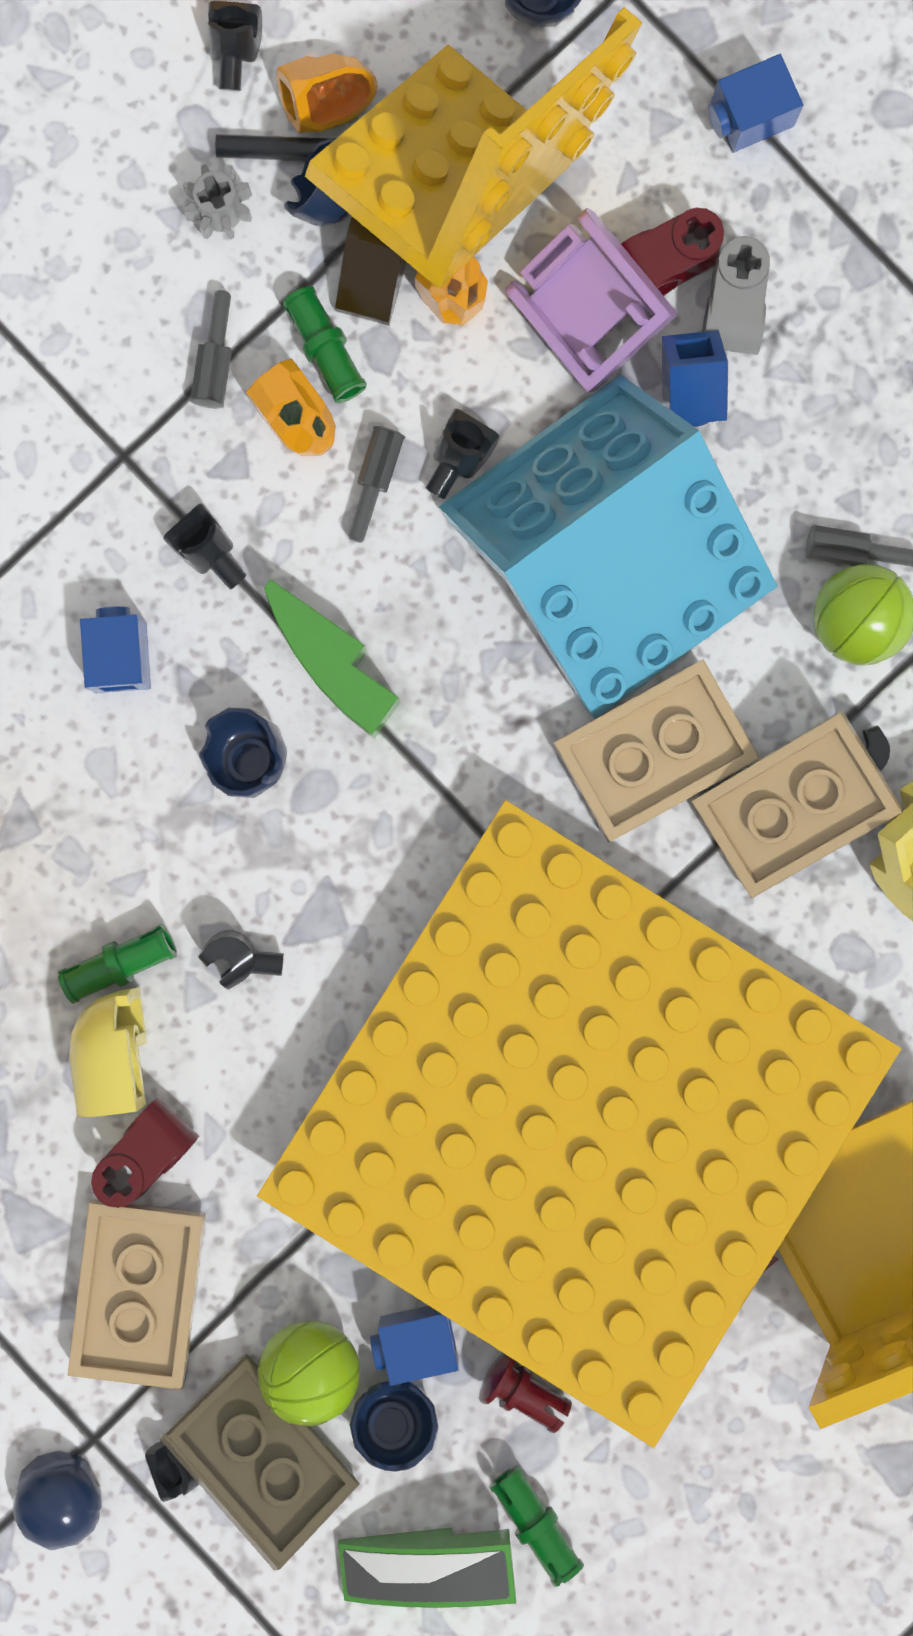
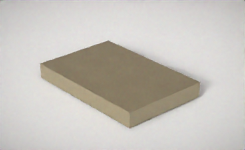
(258, 1469)

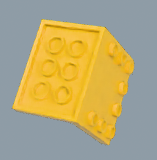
(459, 157)
(857, 1267)

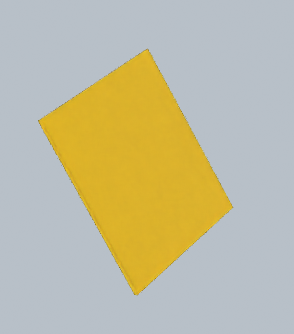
(579, 1123)

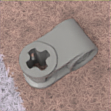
(738, 304)

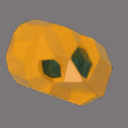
(293, 409)

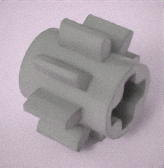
(214, 184)

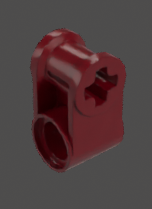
(664, 252)
(148, 1149)

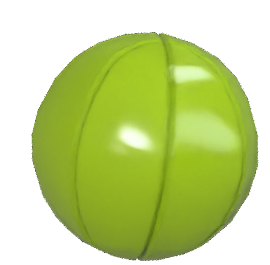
(864, 614)
(308, 1373)

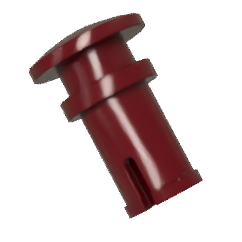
(520, 1391)

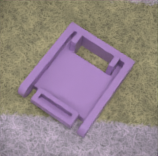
(586, 293)

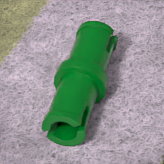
(324, 344)
(117, 964)
(536, 1526)

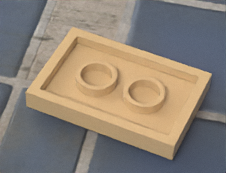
(656, 750)
(797, 804)
(136, 1295)

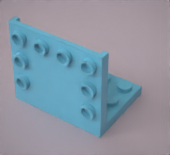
(615, 540)

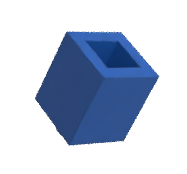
(755, 103)
(695, 376)
(115, 651)
(414, 1345)

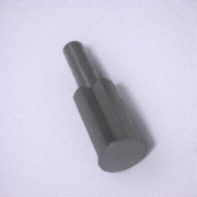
(213, 358)
(375, 476)
(852, 548)

